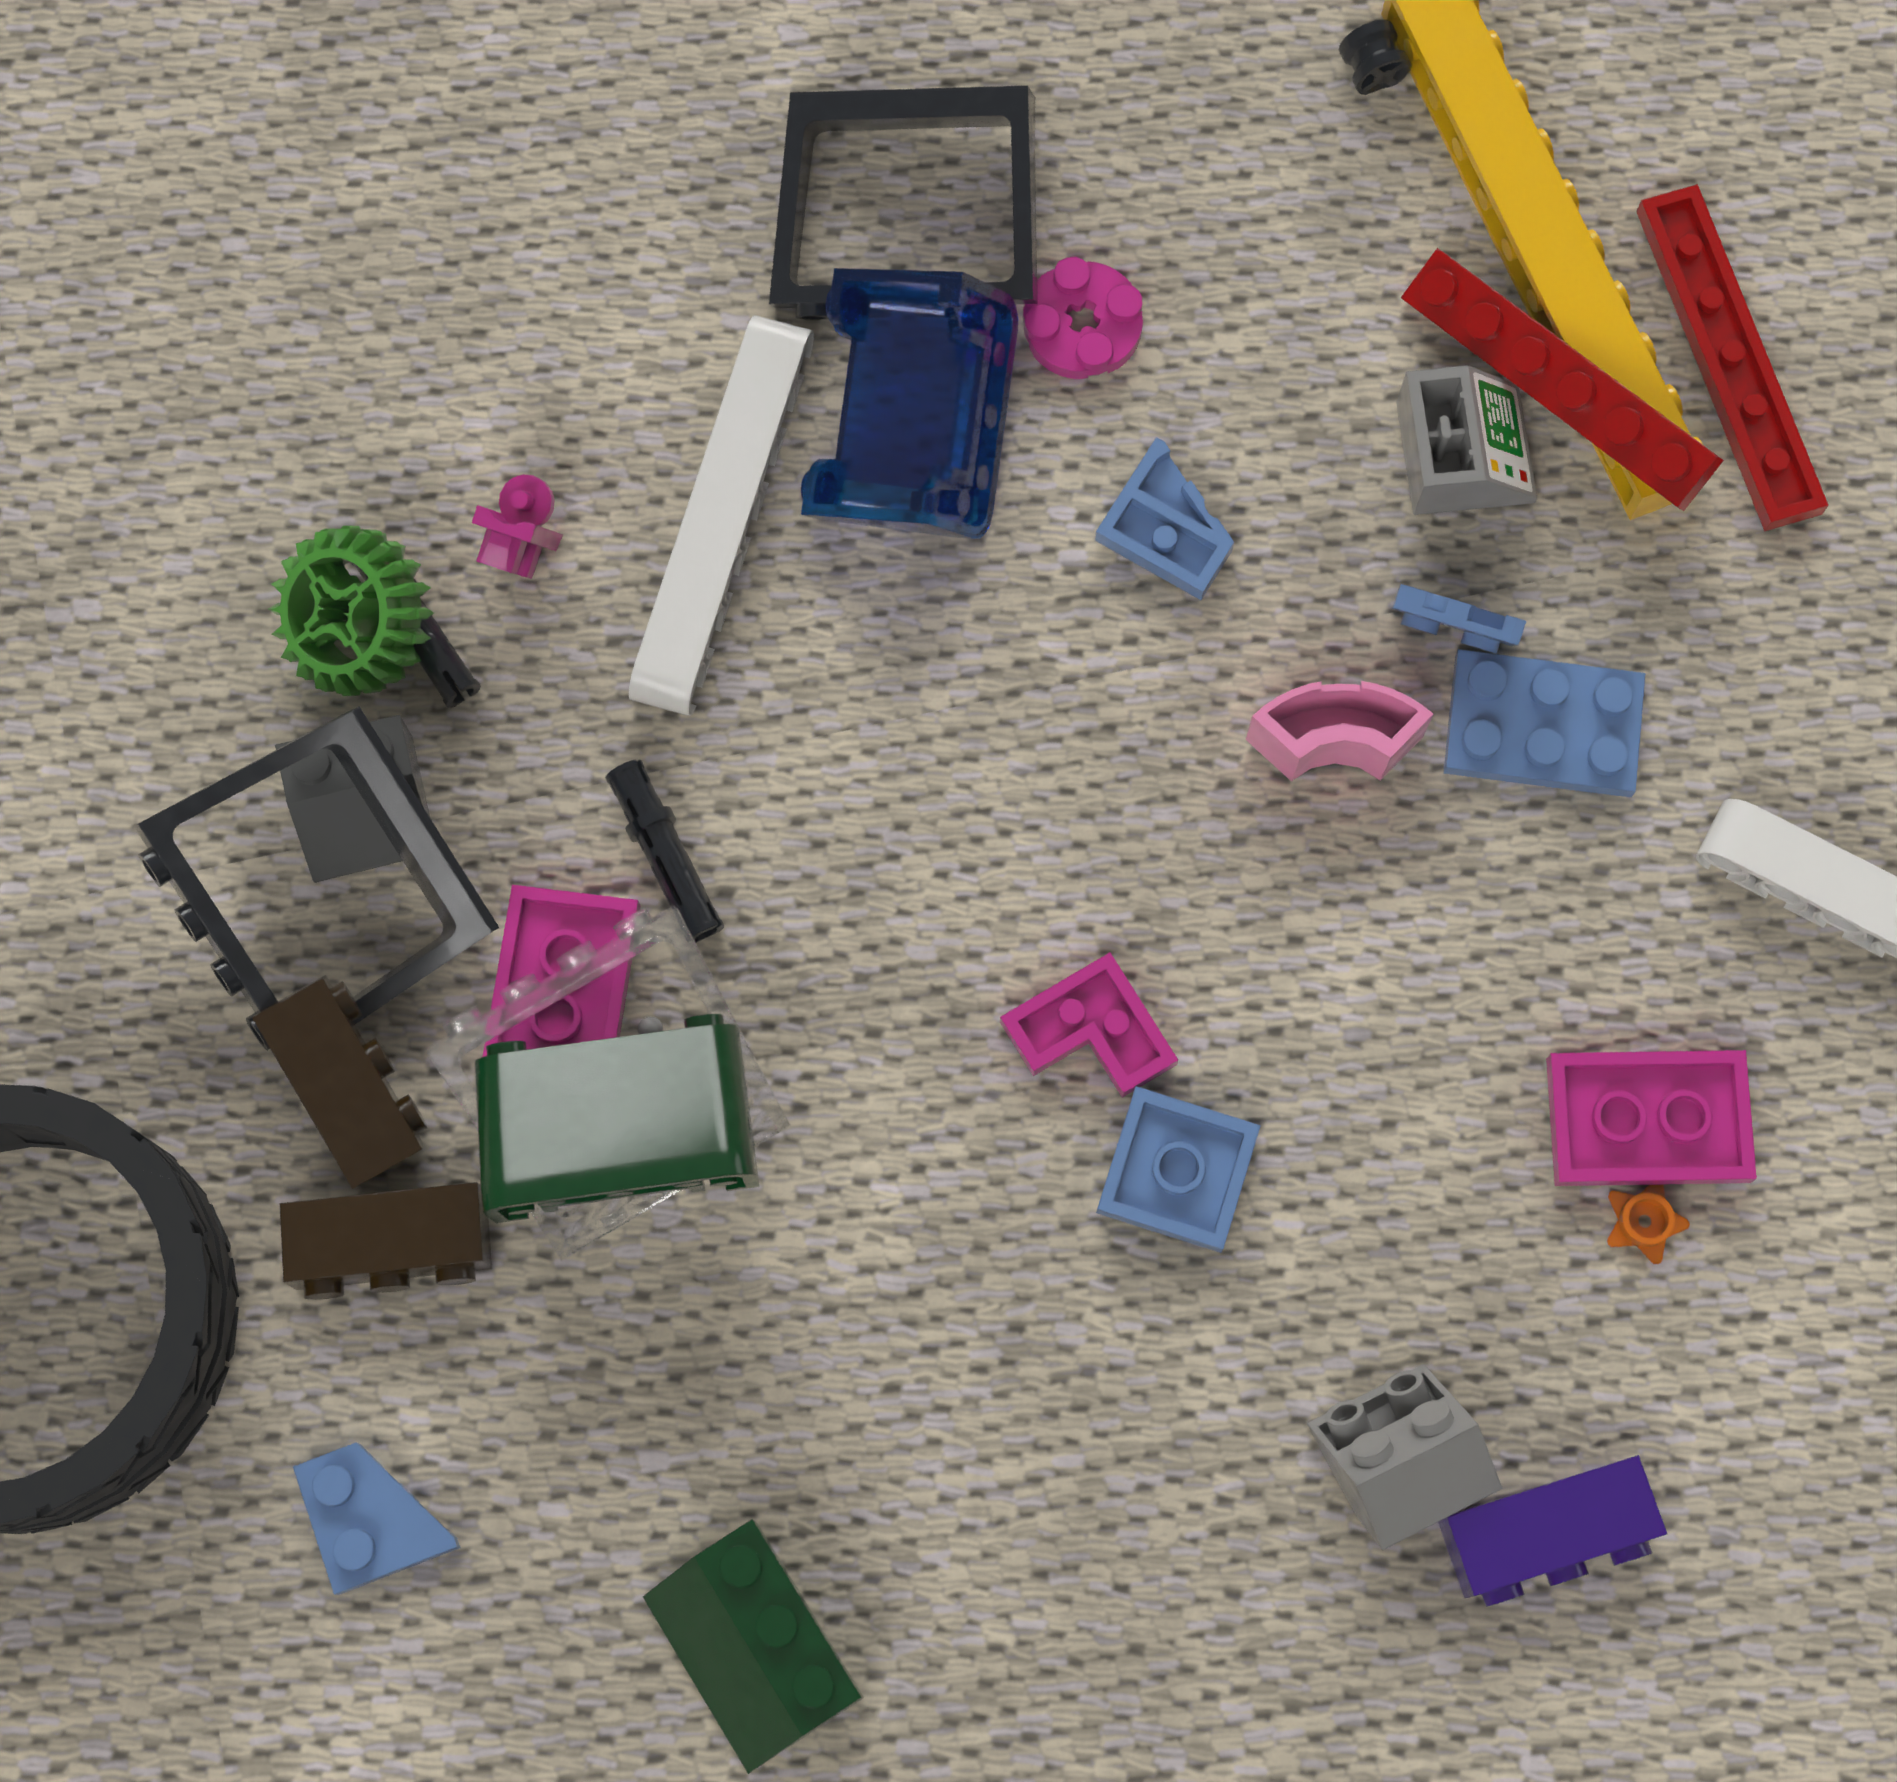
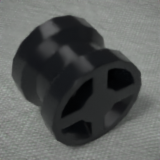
(1374, 56)

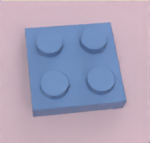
(1178, 1169)

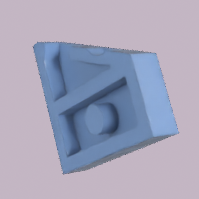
(1165, 525)
(1481, 627)
(366, 1519)

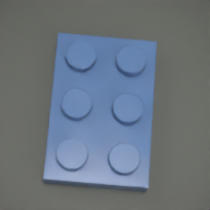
(1544, 723)

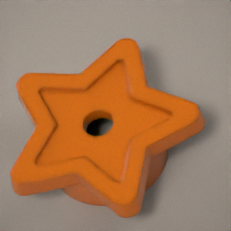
(1663, 1221)

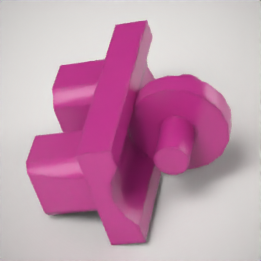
(516, 535)

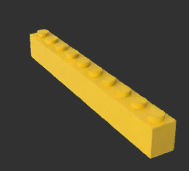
(1529, 207)

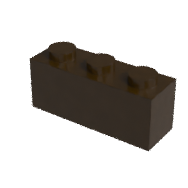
(342, 1079)
(385, 1240)

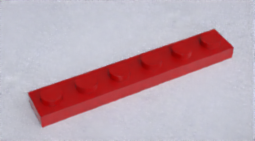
(1731, 358)
(1562, 380)

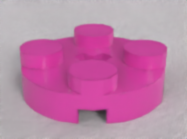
(1092, 350)

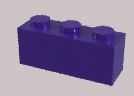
(1553, 1531)

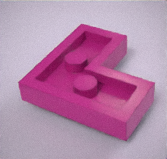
(1097, 1010)

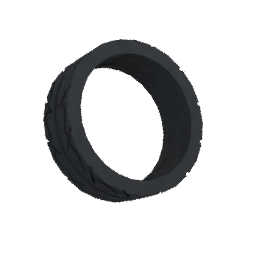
(194, 1334)

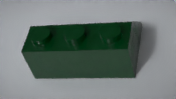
(752, 1645)

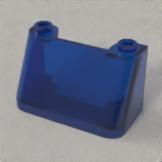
(917, 402)

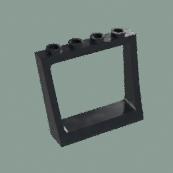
(901, 109)
(399, 815)

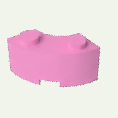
(1338, 725)

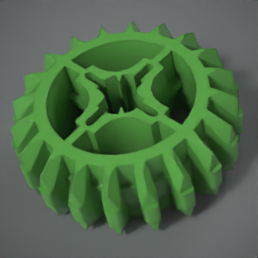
(372, 617)

